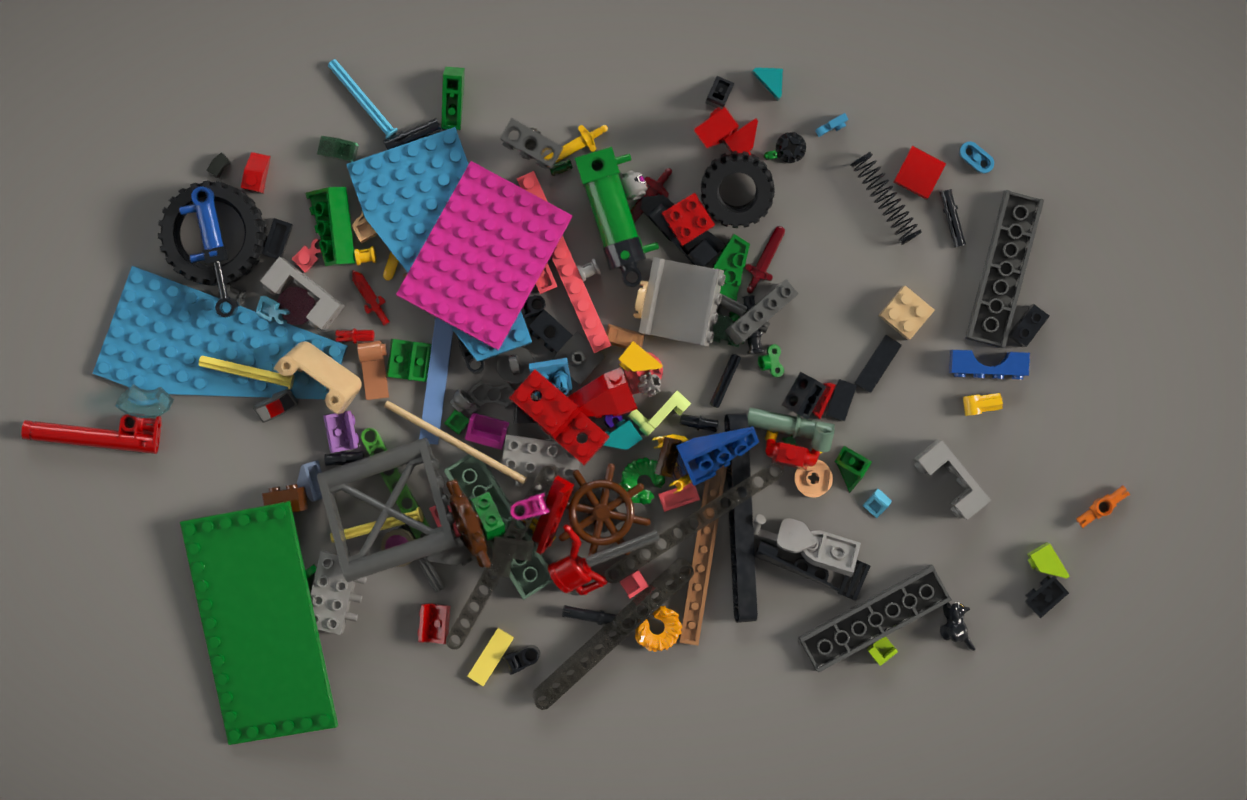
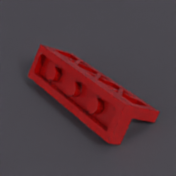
(549, 522)

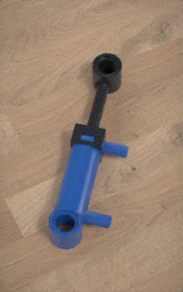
(213, 251)

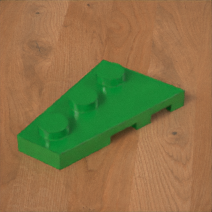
(732, 262)

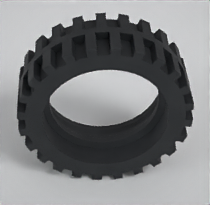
(233, 269)

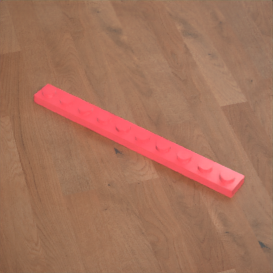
(572, 279)

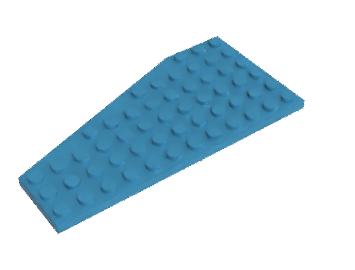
(403, 199)
(168, 327)

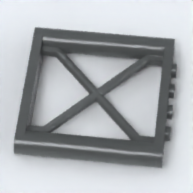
(438, 539)

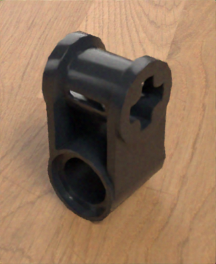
(518, 659)

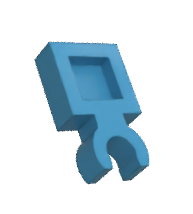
(837, 124)

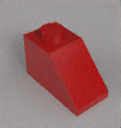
(743, 138)
(255, 172)

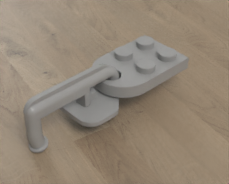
(815, 546)

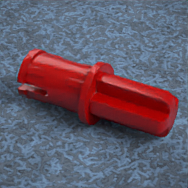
(354, 335)

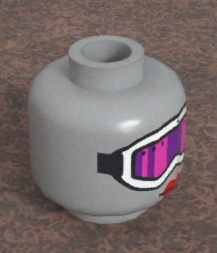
(634, 185)

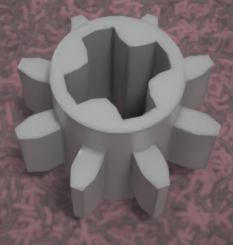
(649, 384)

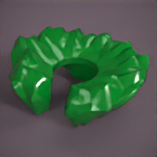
(634, 471)

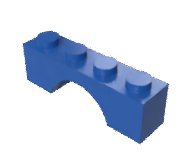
(964, 362)

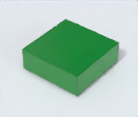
(457, 422)

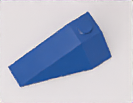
(711, 452)

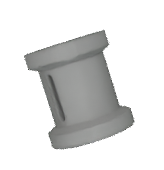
(588, 270)

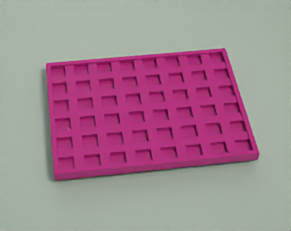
(484, 255)

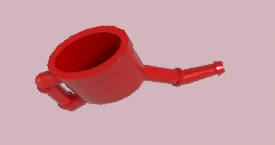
(573, 570)

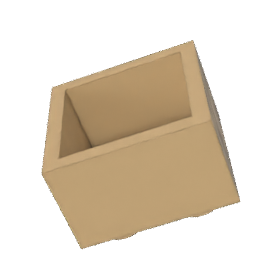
(906, 312)

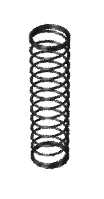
(864, 158)

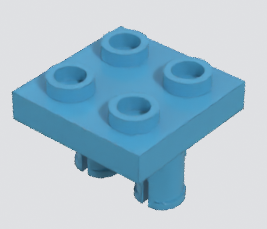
(556, 372)

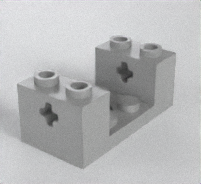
(280, 277)
(972, 498)

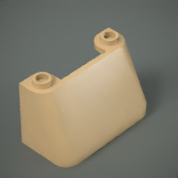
(341, 382)

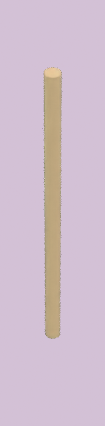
(455, 442)

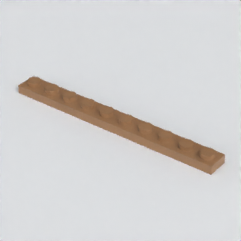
(701, 564)

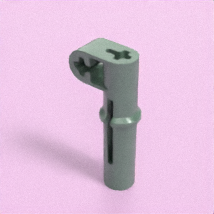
(820, 432)

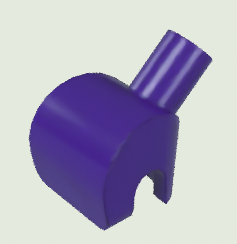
(608, 420)

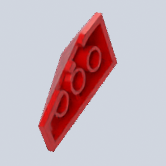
(605, 396)

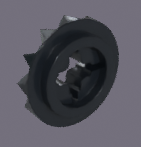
(786, 155)

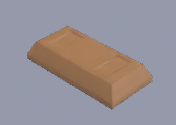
(624, 337)

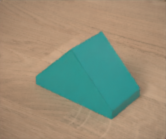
(771, 79)

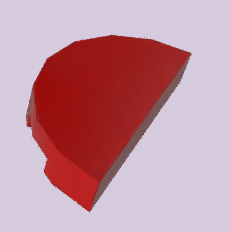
(823, 401)

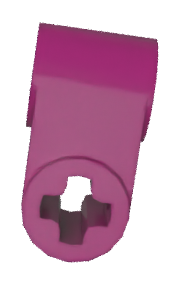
(531, 507)

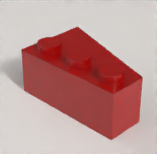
(716, 128)

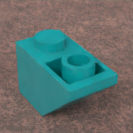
(624, 436)

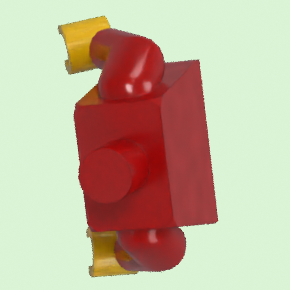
(789, 454)

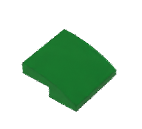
(408, 360)

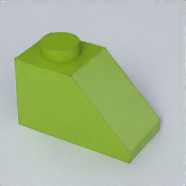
(1046, 561)

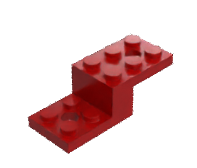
(559, 417)

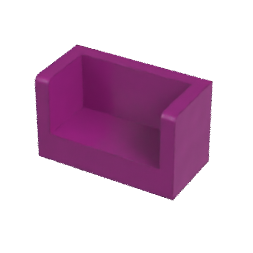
(487, 431)

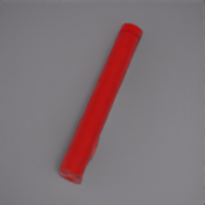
(139, 438)

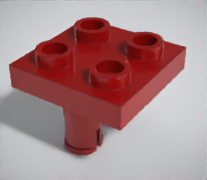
(688, 219)

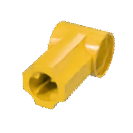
(977, 404)

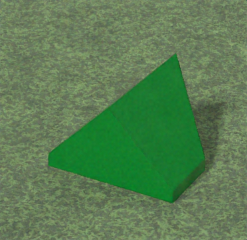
(852, 467)

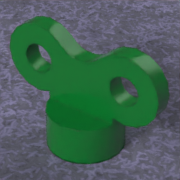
(771, 361)

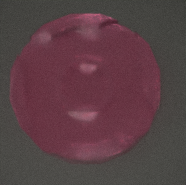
(298, 303)

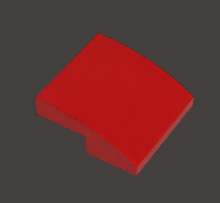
(919, 172)

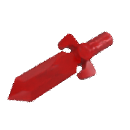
(370, 297)

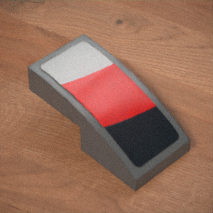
(276, 406)

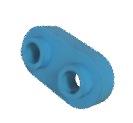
(976, 157)

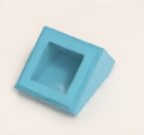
(877, 503)

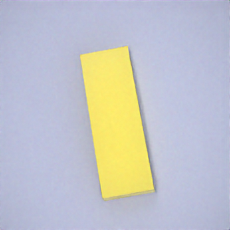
(490, 656)

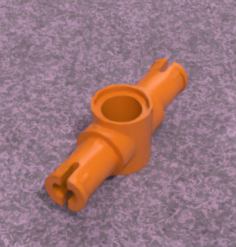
(1110, 500)

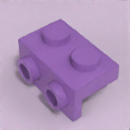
(341, 431)

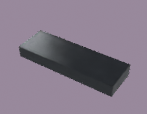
(878, 363)

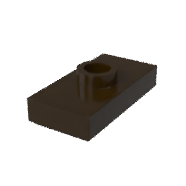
(668, 457)

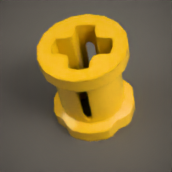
(365, 255)

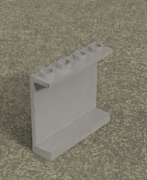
(682, 301)

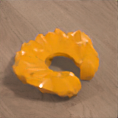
(666, 638)

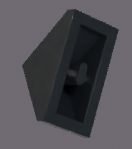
(719, 92)

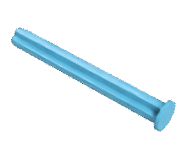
(363, 100)

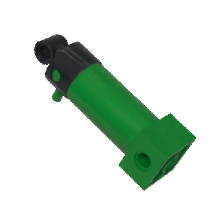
(612, 212)

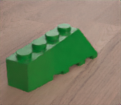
(333, 225)

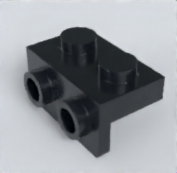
(1046, 596)

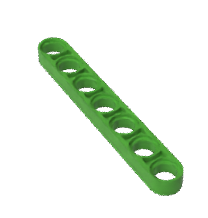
(389, 480)

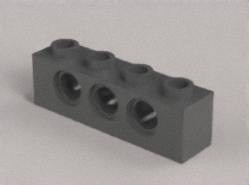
(761, 312)

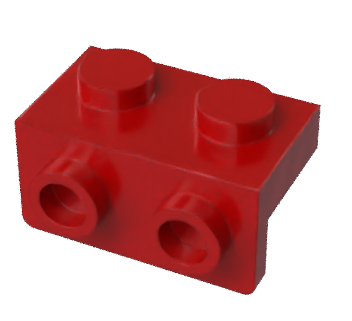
(434, 623)

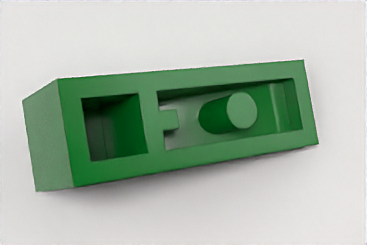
(452, 97)

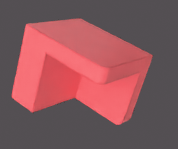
(634, 583)

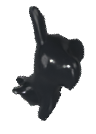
(955, 628)

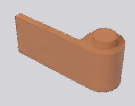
(373, 368)

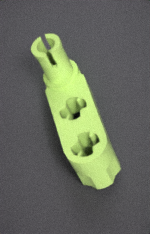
(676, 402)

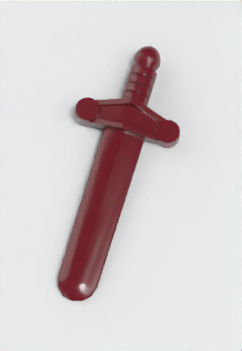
(654, 189)
(759, 272)

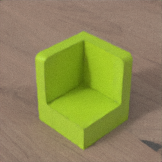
(882, 650)

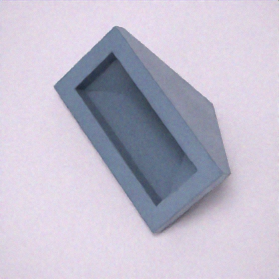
(308, 479)

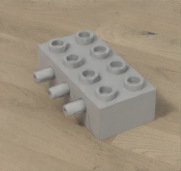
(531, 454)
(333, 594)

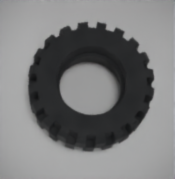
(744, 214)

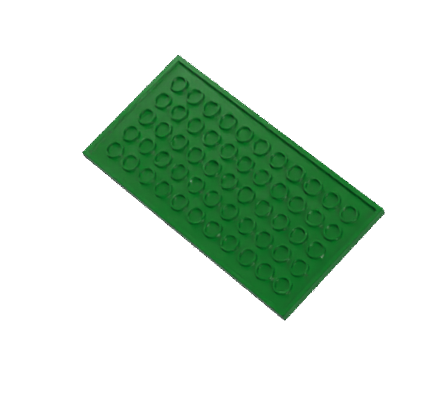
(259, 623)

